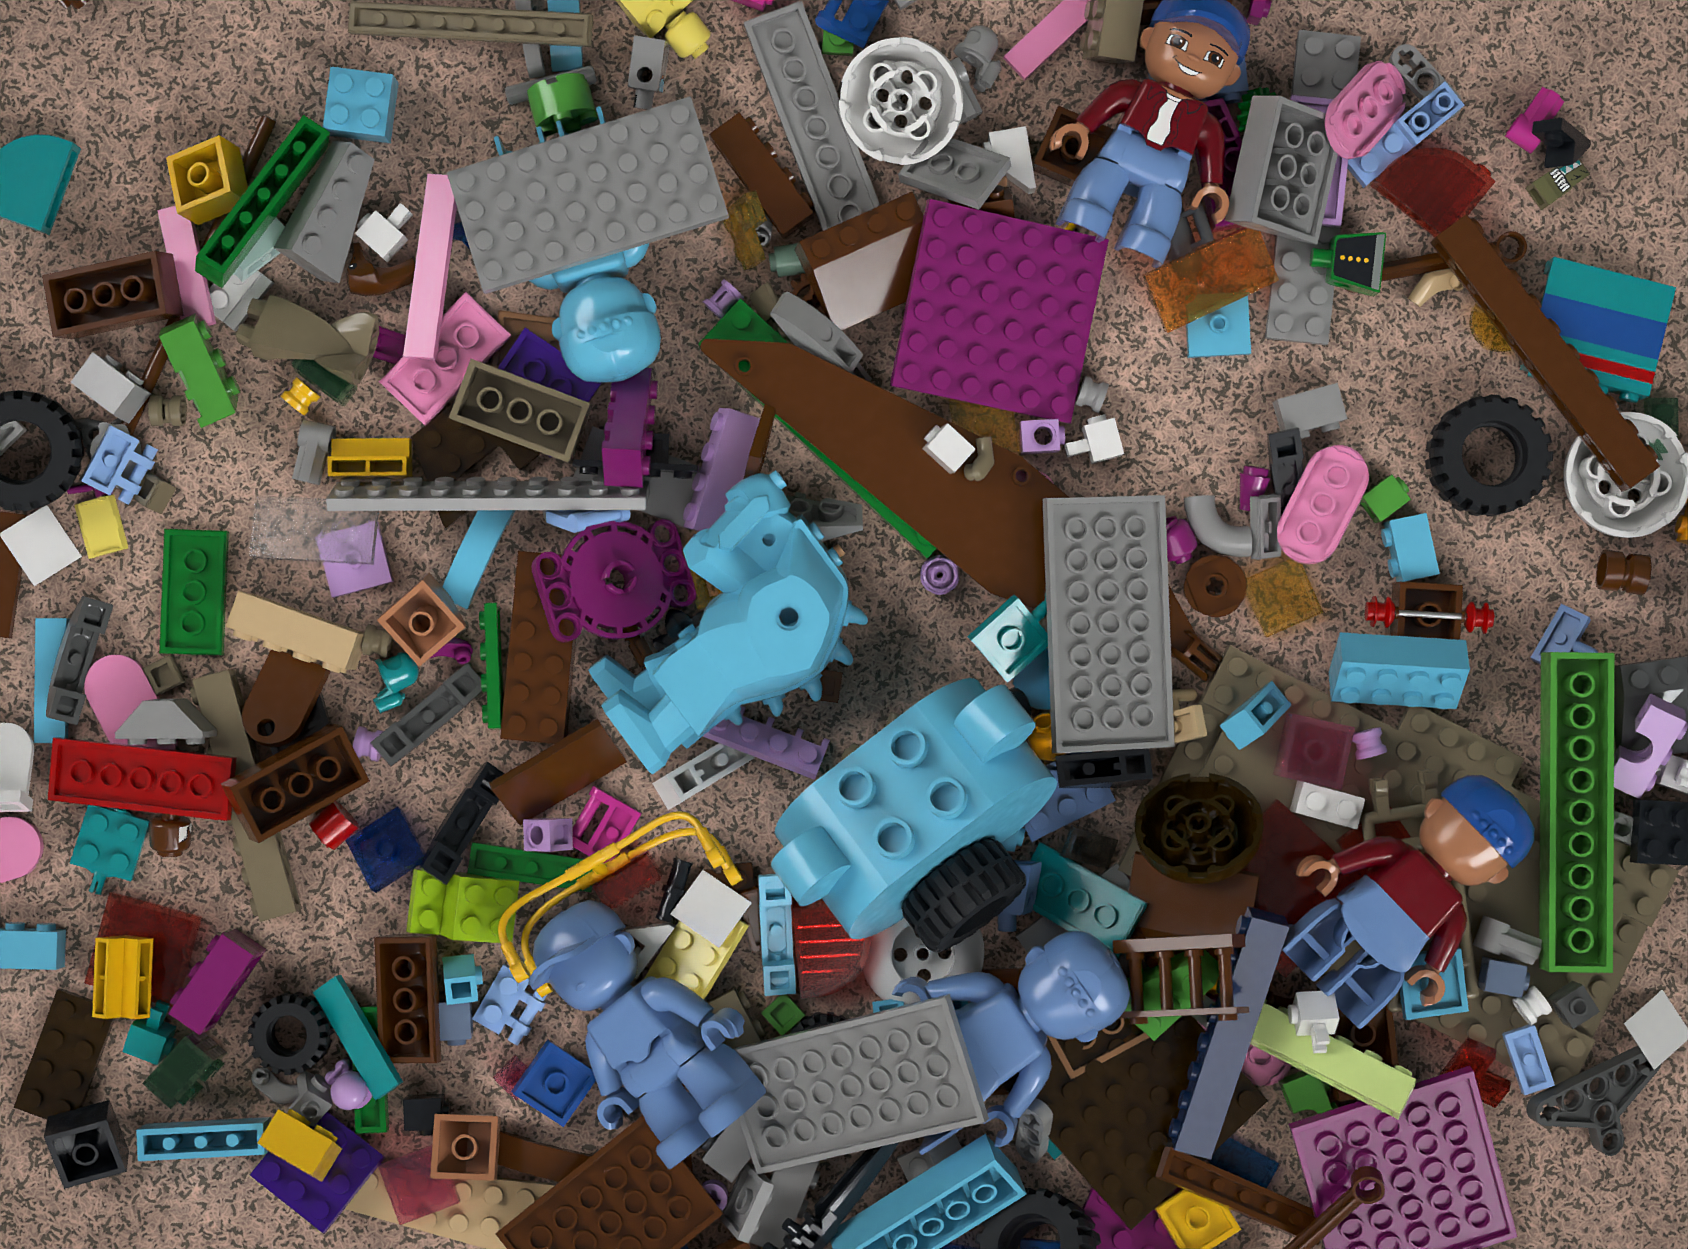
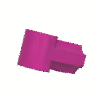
(1542, 107)

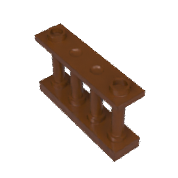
(1193, 949)

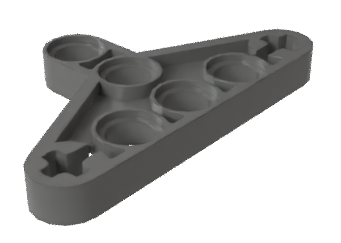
(1583, 1108)

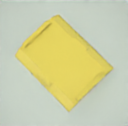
(101, 526)

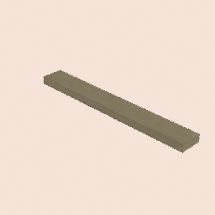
(470, 24)

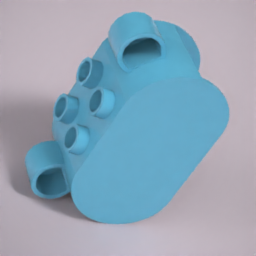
(910, 802)

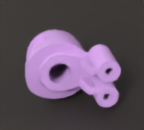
(347, 1087)

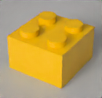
(207, 179)
(300, 1145)

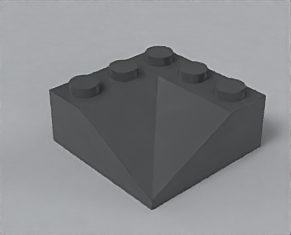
(1633, 684)

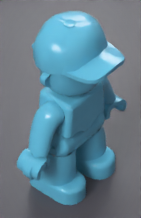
(604, 320)

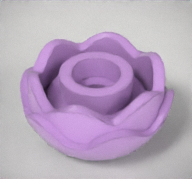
(929, 575)

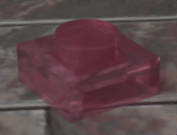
(510, 1074)

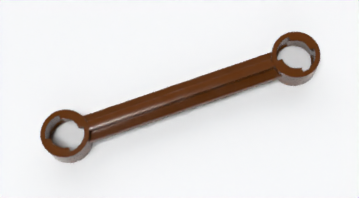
(1433, 262)
(1341, 1208)

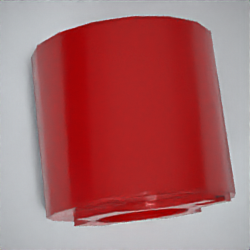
(334, 825)

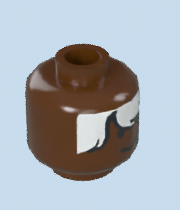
(170, 834)

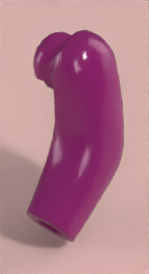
(457, 649)

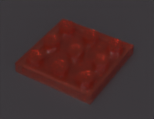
(172, 934)

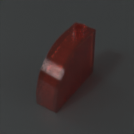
(1434, 186)
(825, 951)

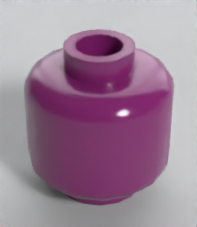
(1180, 540)

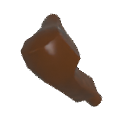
(368, 280)

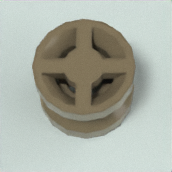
(377, 642)

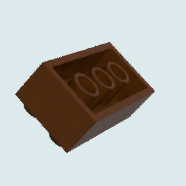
(112, 295)
(295, 782)

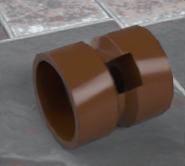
(1628, 573)

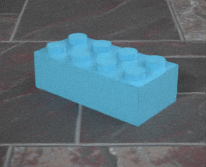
(1398, 670)

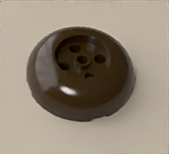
(1199, 811)

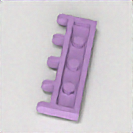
(771, 744)

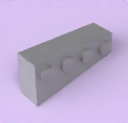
(328, 212)

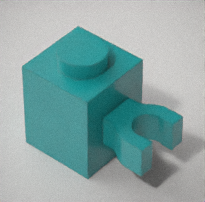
(151, 1037)

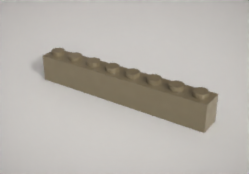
(265, 862)

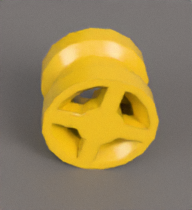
(300, 396)

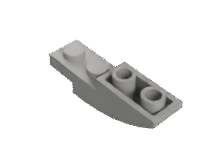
(817, 334)

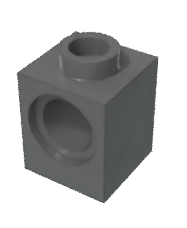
(1573, 1004)

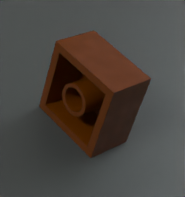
(1061, 162)

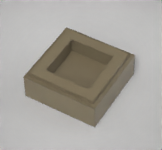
(164, 675)

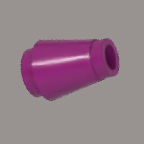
(1252, 483)

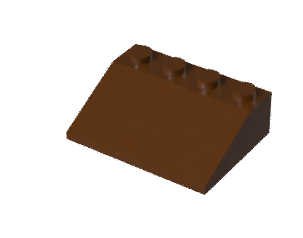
(864, 261)
(1190, 909)

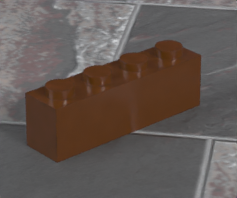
(759, 172)

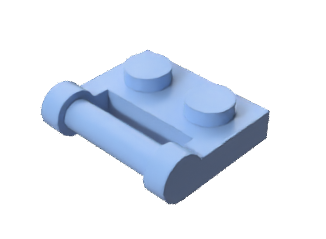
(578, 520)

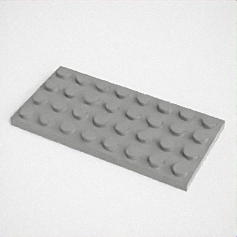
(587, 195)
(1108, 623)
(860, 1085)

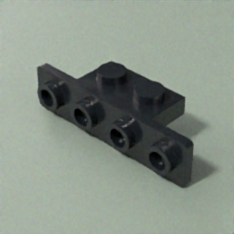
(659, 461)

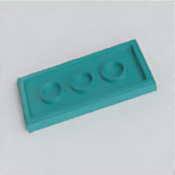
(1083, 899)

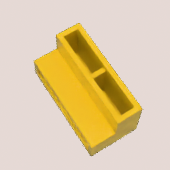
(370, 458)
(122, 977)

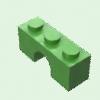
(1306, 1093)

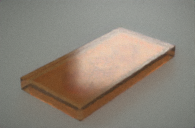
(1210, 278)

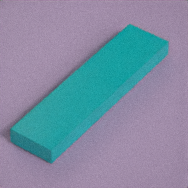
(358, 1037)

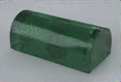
(325, 381)

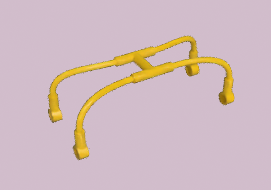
(714, 851)

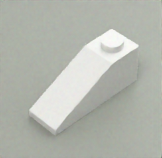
(699, 773)

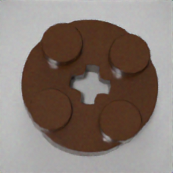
(1210, 603)

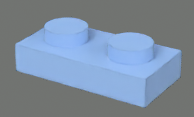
(1528, 1059)

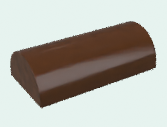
(408, 997)

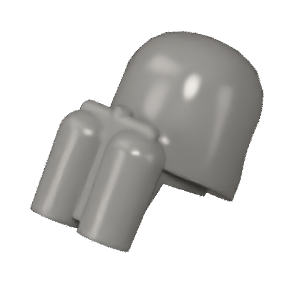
(978, 51)

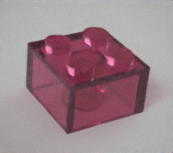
(1313, 751)

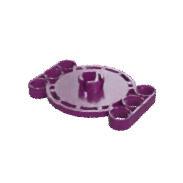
(602, 603)

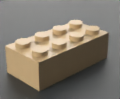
(296, 630)

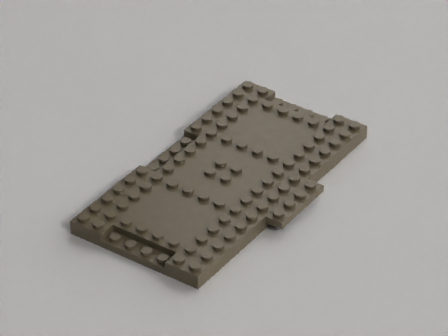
(1436, 744)

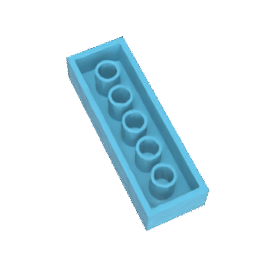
(937, 1203)

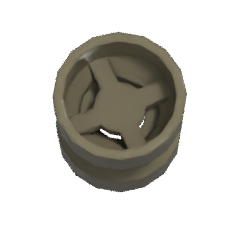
(167, 410)

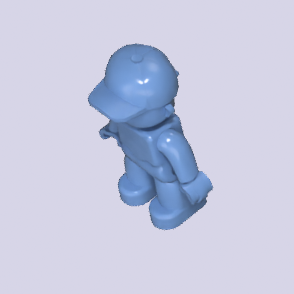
(1064, 993)
(646, 1034)

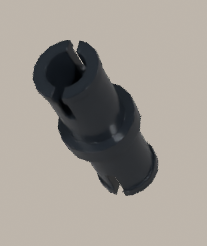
(673, 889)

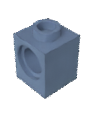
(1503, 977)
(455, 1022)

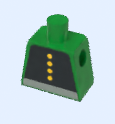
(1353, 261)

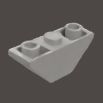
(166, 722)

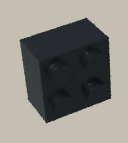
(86, 1144)

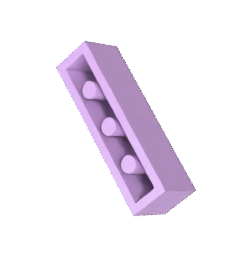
(722, 466)

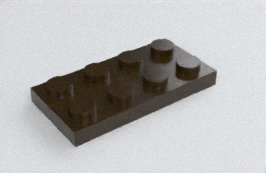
(64, 1057)

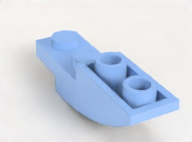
(1406, 133)

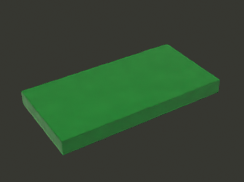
(193, 592)

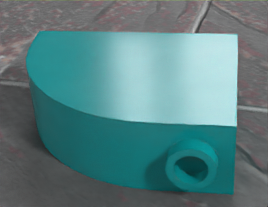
(35, 179)

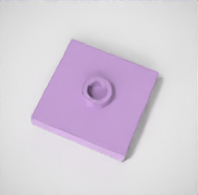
(351, 578)

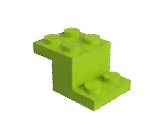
(463, 908)

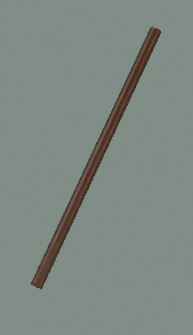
(159, 355)

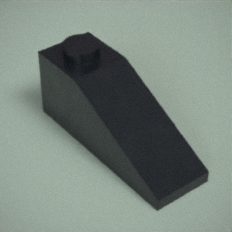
(1105, 769)

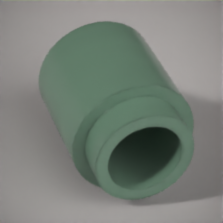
(785, 261)

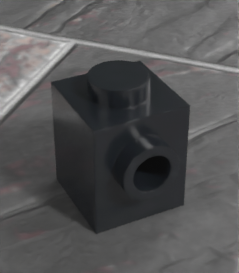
(420, 1112)

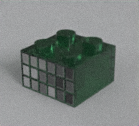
(184, 1068)

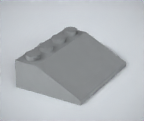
(1283, 170)

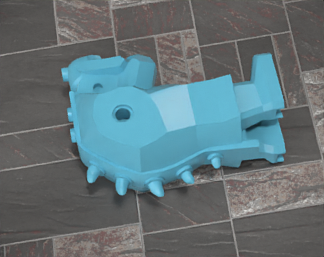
(755, 639)

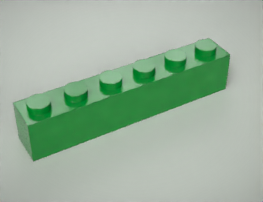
(262, 201)

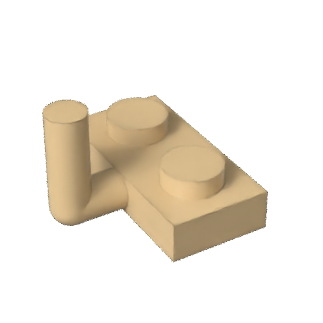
(1188, 721)

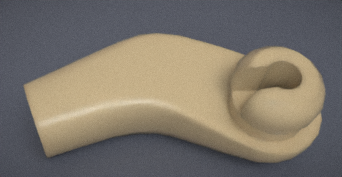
(1433, 283)

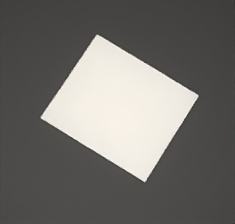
(40, 545)
(710, 908)
(1657, 1029)

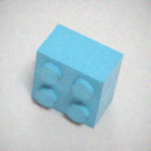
(360, 104)

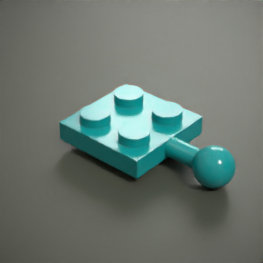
(1011, 637)

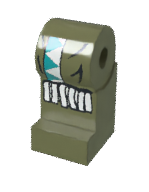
(1556, 183)

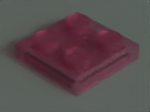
(412, 1189)

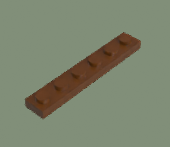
(1233, 1192)

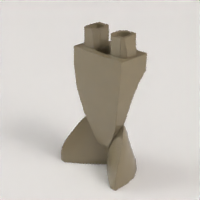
(296, 333)

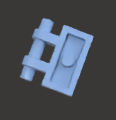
(110, 461)
(501, 1001)

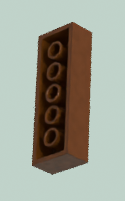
(537, 664)

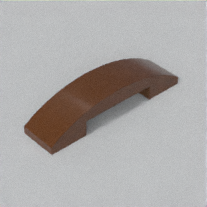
(538, 1158)

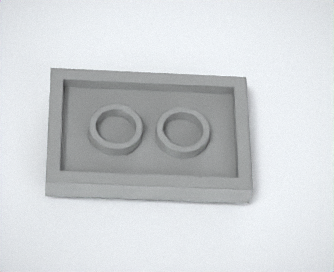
(957, 172)

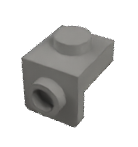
(313, 1097)

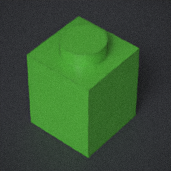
(1385, 498)

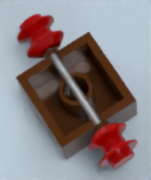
(1428, 611)

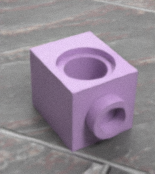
(1027, 441)
(548, 834)

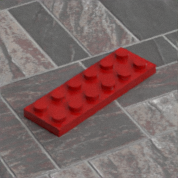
(140, 778)

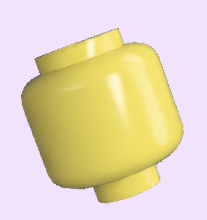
(687, 35)

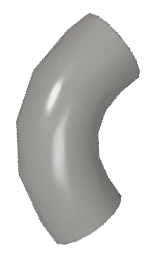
(1215, 532)

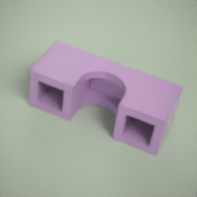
(1662, 725)

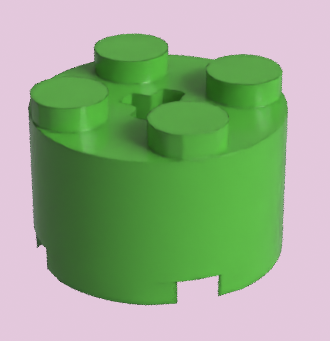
(562, 100)

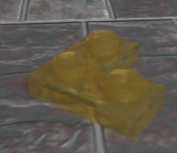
(743, 219)

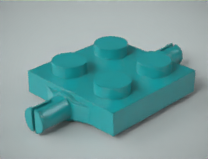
(109, 844)

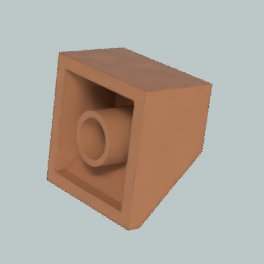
(423, 619)
(465, 1147)

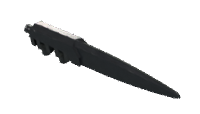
(837, 1203)

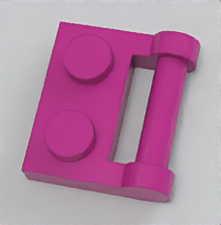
(614, 826)

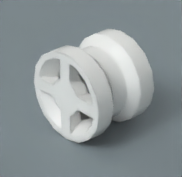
(1532, 1005)

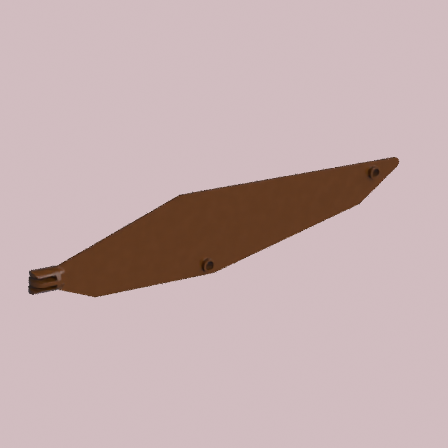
(878, 439)

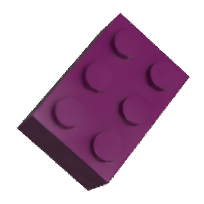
(216, 980)

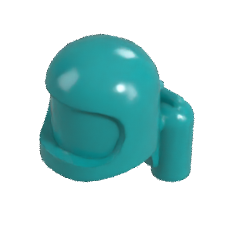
(396, 674)

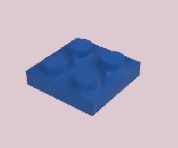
(555, 1083)

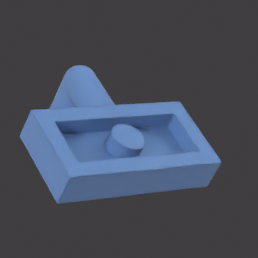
(1564, 634)

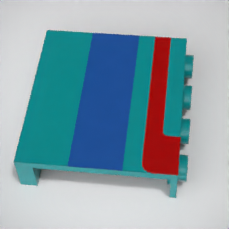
(1611, 322)

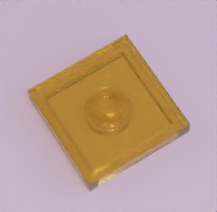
(986, 422)
(1282, 597)

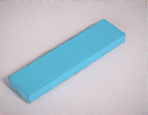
(48, 638)

